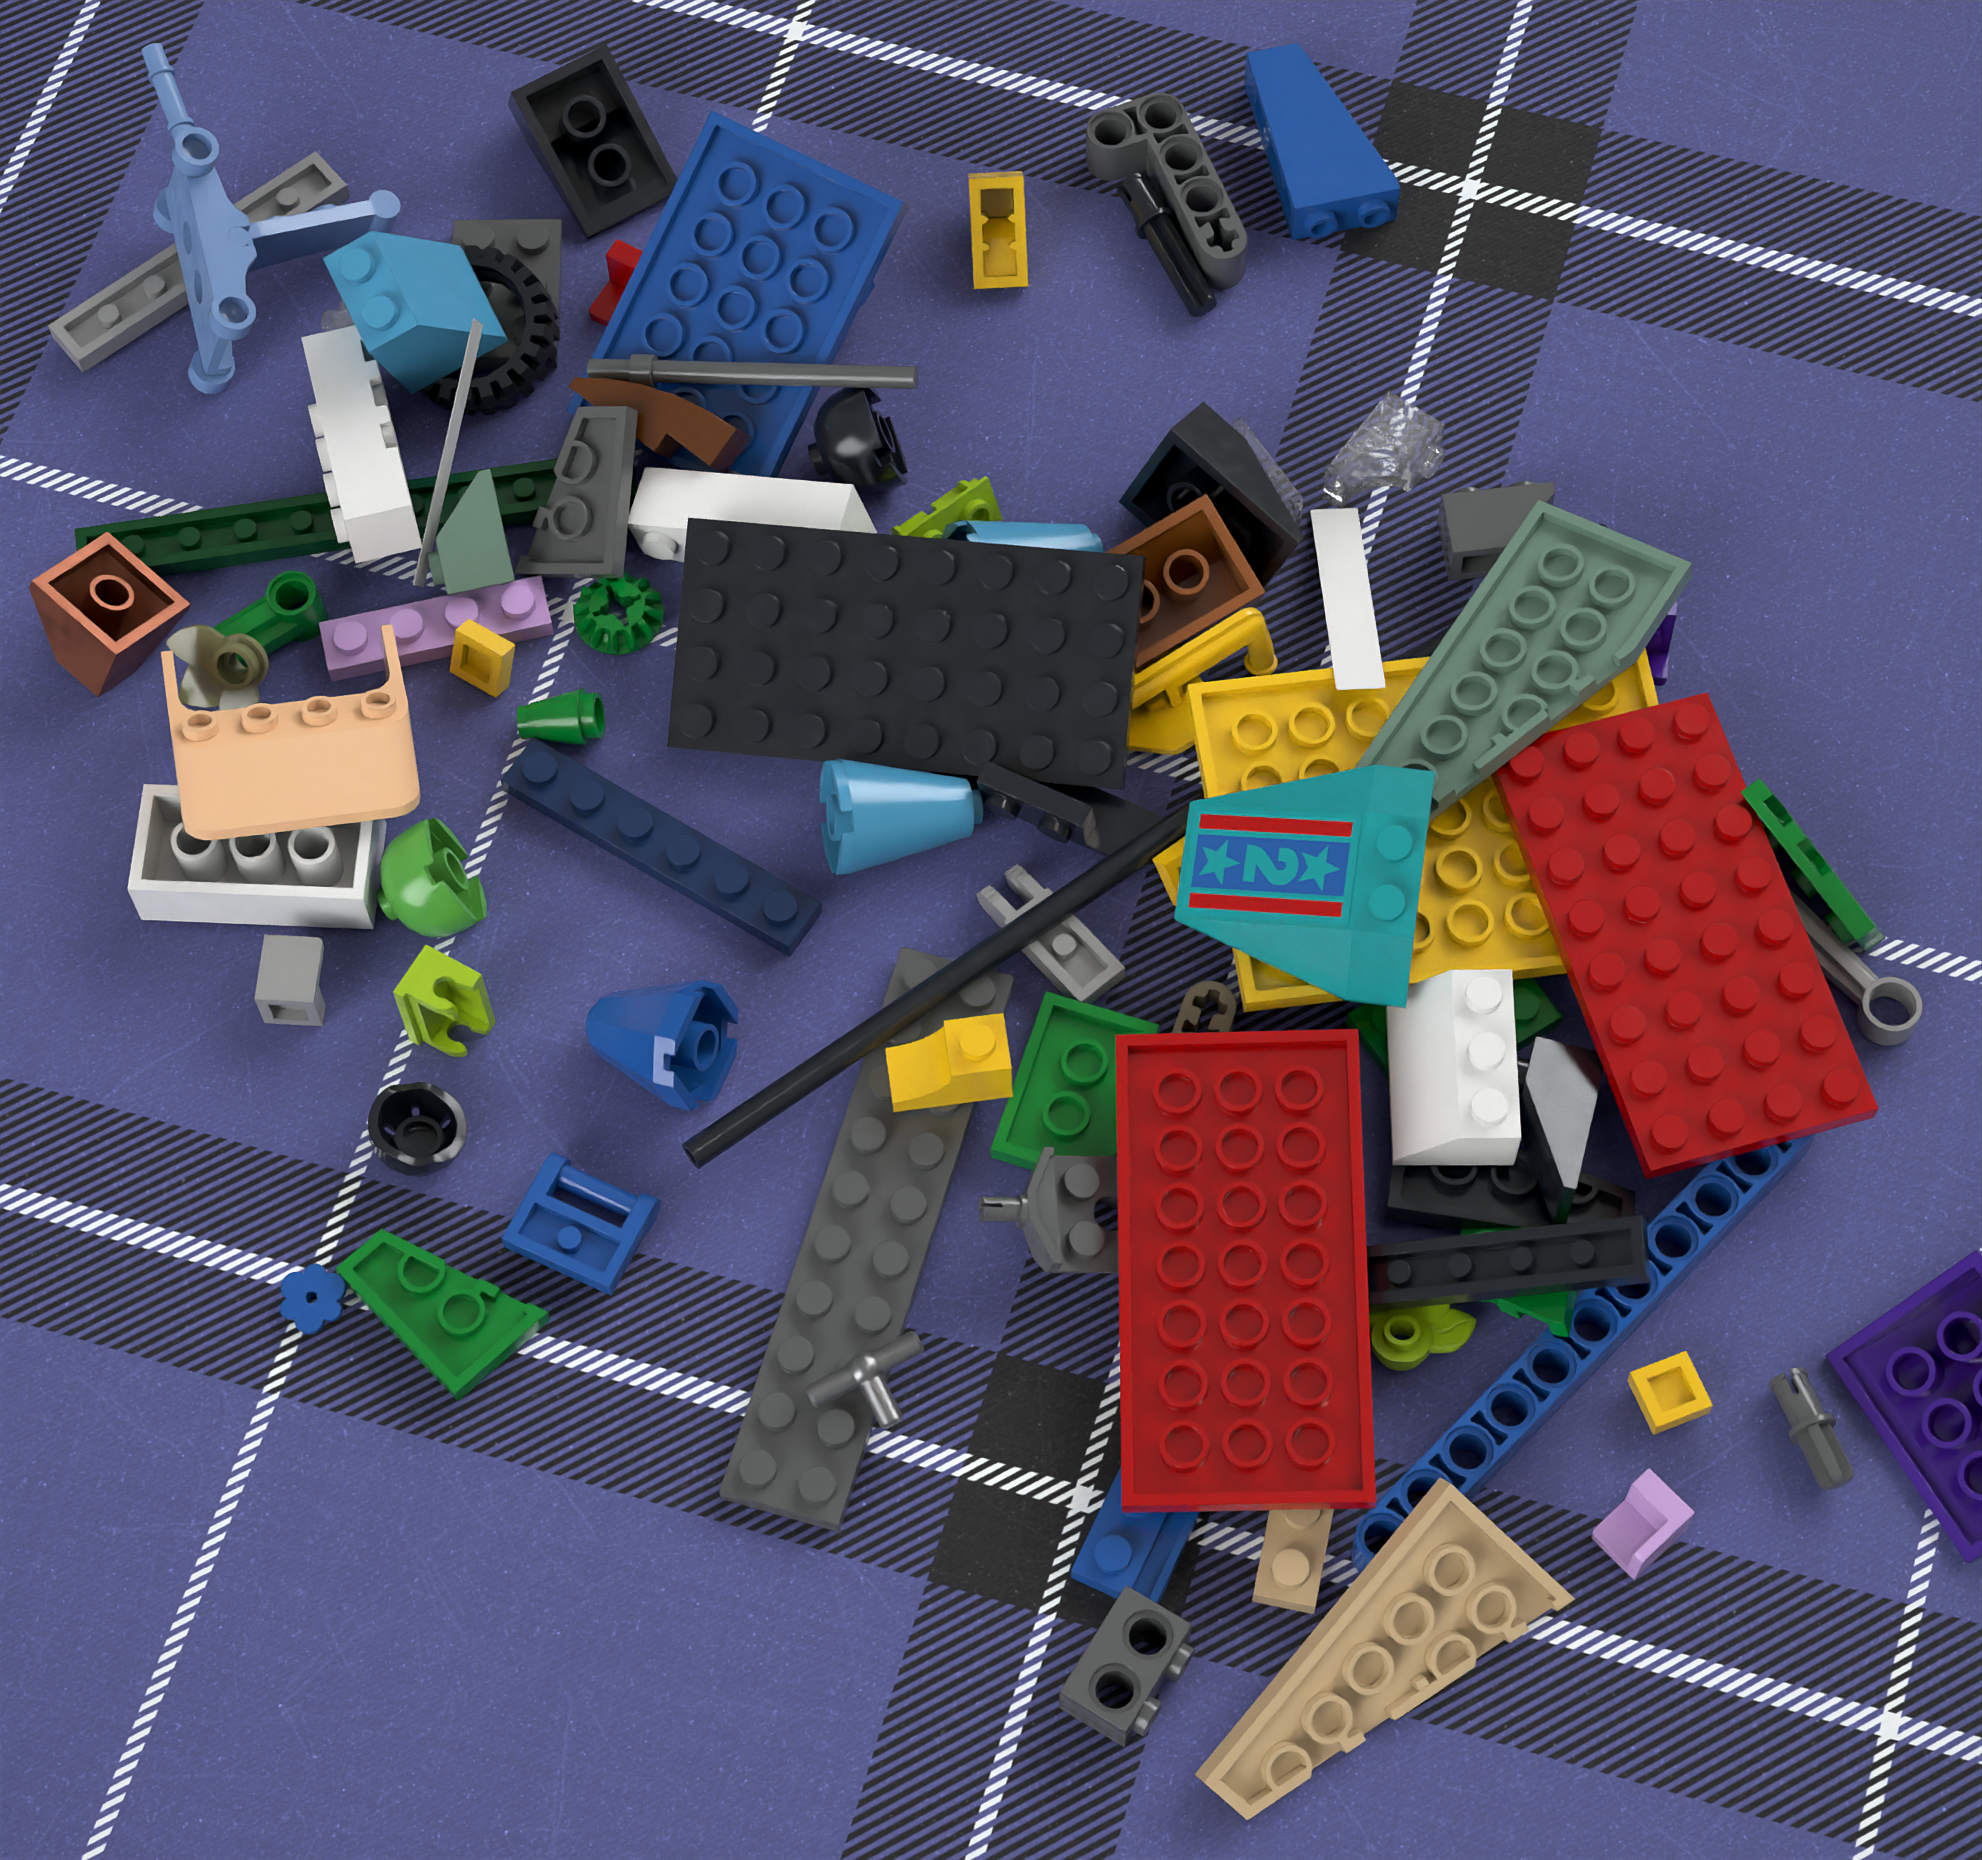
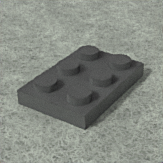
(536, 245)

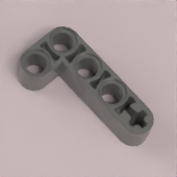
(1161, 152)

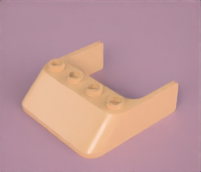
(295, 760)

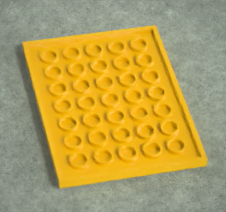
(1474, 884)

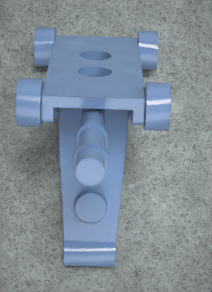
(221, 245)

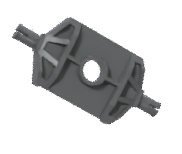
(1059, 1212)

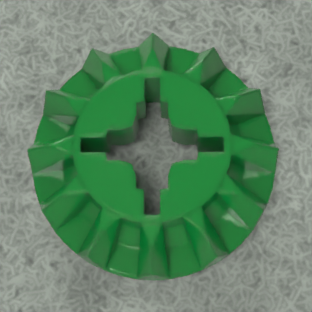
(607, 633)

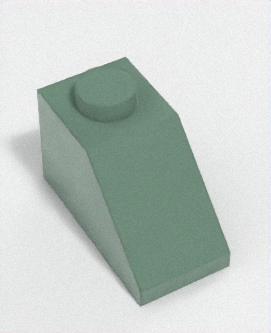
(472, 542)

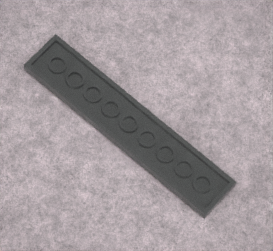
(854, 1273)

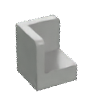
(290, 980)

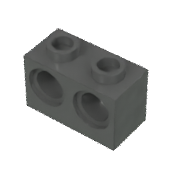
(1114, 1661)

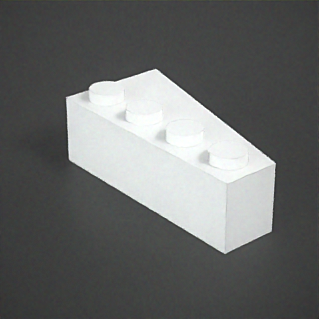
(358, 447)
(672, 495)

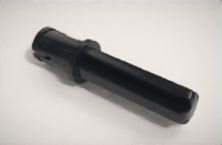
(1156, 225)

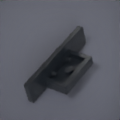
(1062, 810)

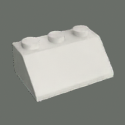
(1454, 1071)

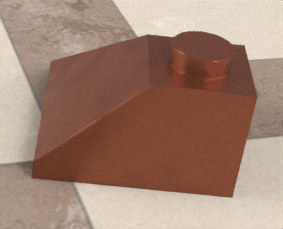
(105, 612)

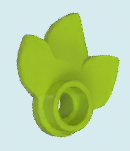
(1430, 1328)

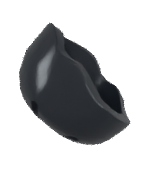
(418, 1141)

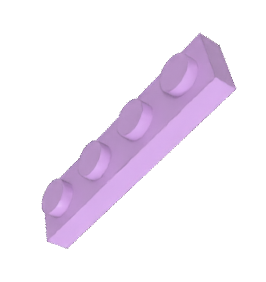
(428, 627)

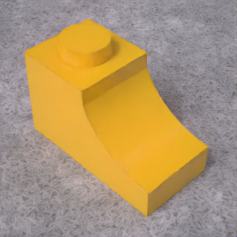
(998, 229)
(953, 1066)

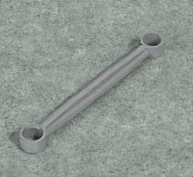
(1859, 982)

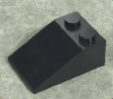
(593, 141)
(1214, 459)

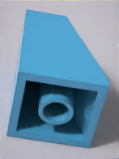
(413, 304)

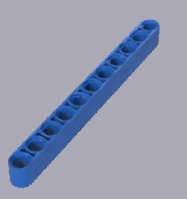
(1574, 1356)

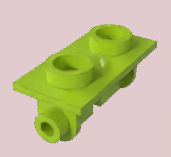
(966, 501)

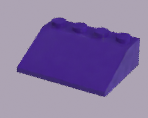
(1923, 1393)

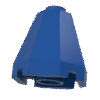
(668, 1038)

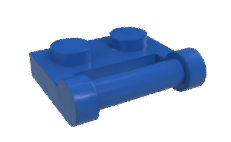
(573, 1239)

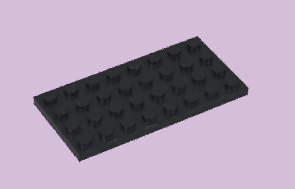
(906, 651)

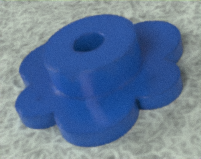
(300, 1290)

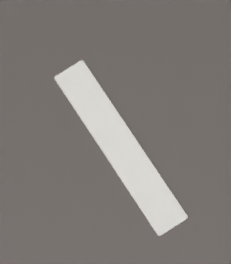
(448, 452)
(1347, 599)

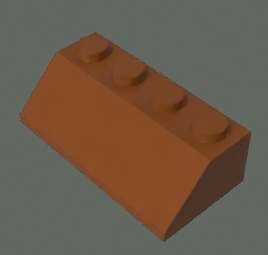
(1190, 579)

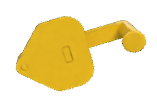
(1159, 699)

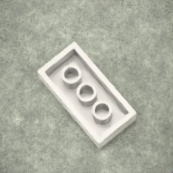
(265, 879)

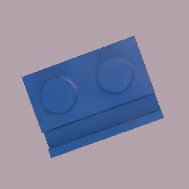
(1132, 1548)

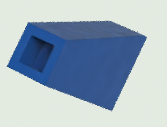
(1315, 149)

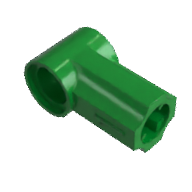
(270, 619)

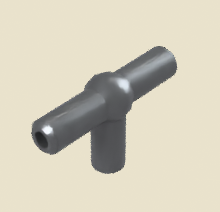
(866, 1371)

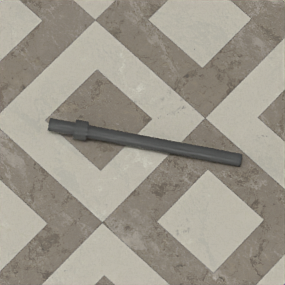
(650, 371)

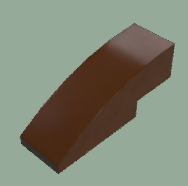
(669, 421)

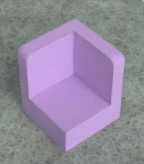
(1643, 1524)

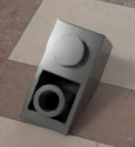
(1481, 523)

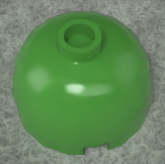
(427, 882)

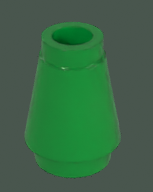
(564, 718)

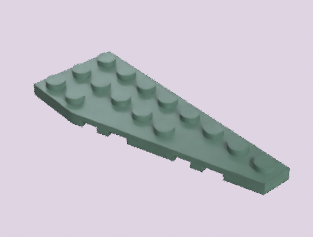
(1531, 645)

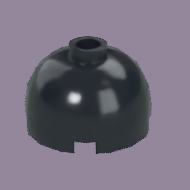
(857, 443)

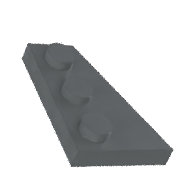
(588, 509)

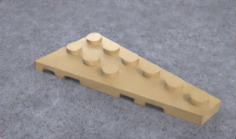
(1396, 1637)

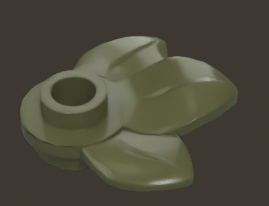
(214, 670)

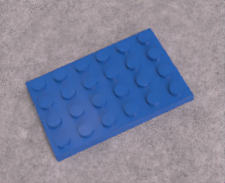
(751, 265)

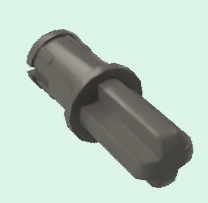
(1812, 1429)

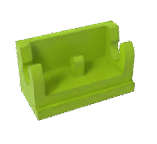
(441, 995)

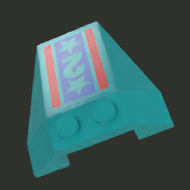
(1314, 877)

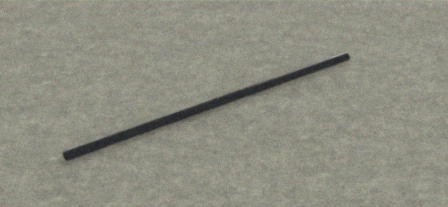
(950, 979)

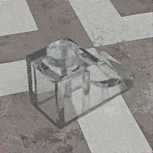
(1388, 449)

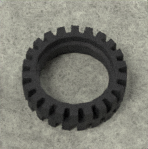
(535, 346)

